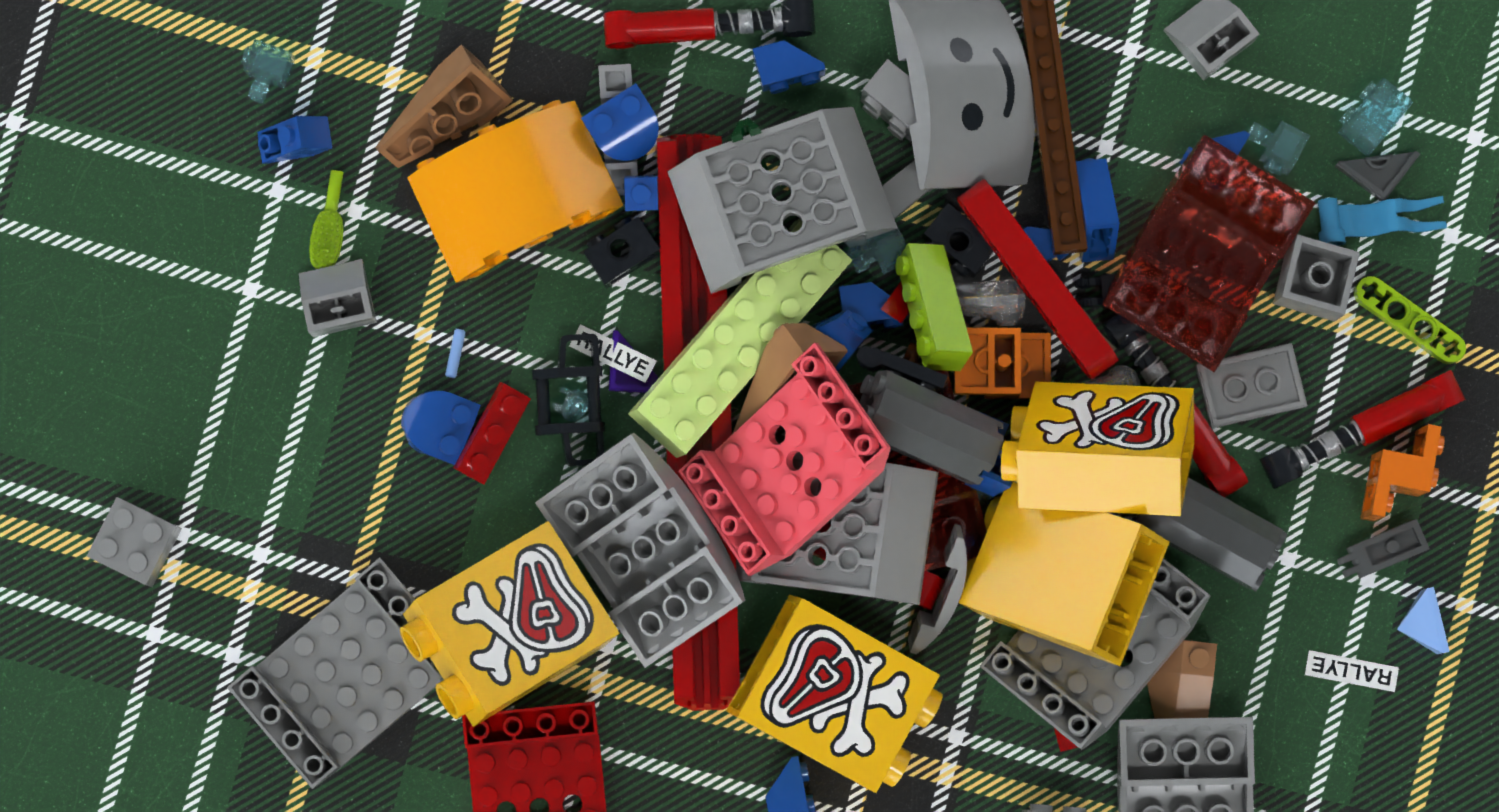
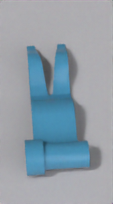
(1372, 219)

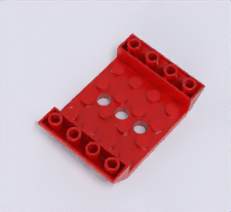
(535, 756)

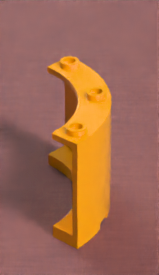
(513, 188)

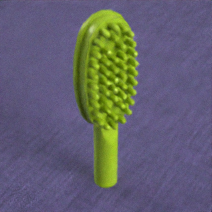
(328, 227)

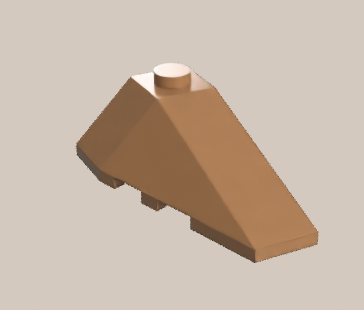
(450, 101)
(775, 364)
(1184, 682)

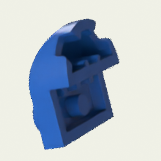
(624, 125)
(439, 424)

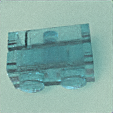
(1375, 115)

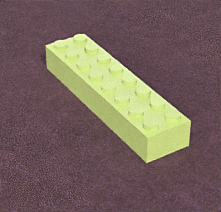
(731, 346)

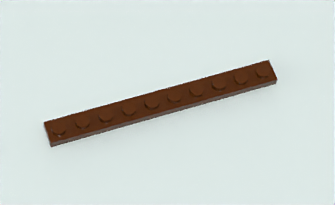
(1053, 127)

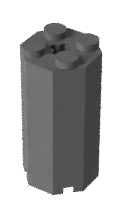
(931, 427)
(1220, 535)

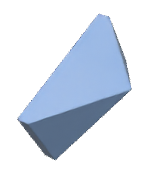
(1425, 623)

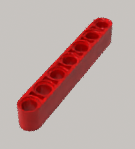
(1037, 279)

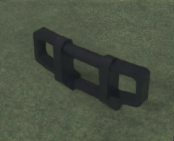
(592, 375)

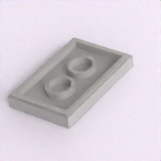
(1252, 386)

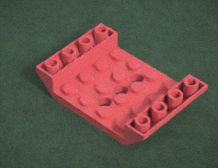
(751, 482)

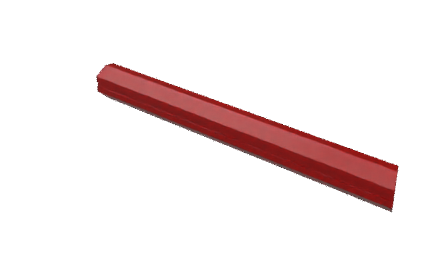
(708, 662)

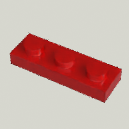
(492, 433)

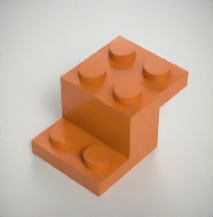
(1004, 363)
(1402, 473)

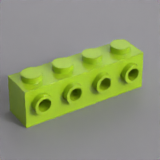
(933, 307)

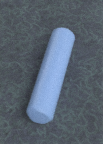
(455, 353)

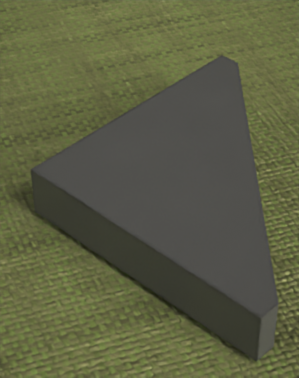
(1378, 173)

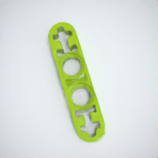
(1412, 315)

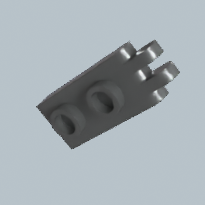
(1385, 549)

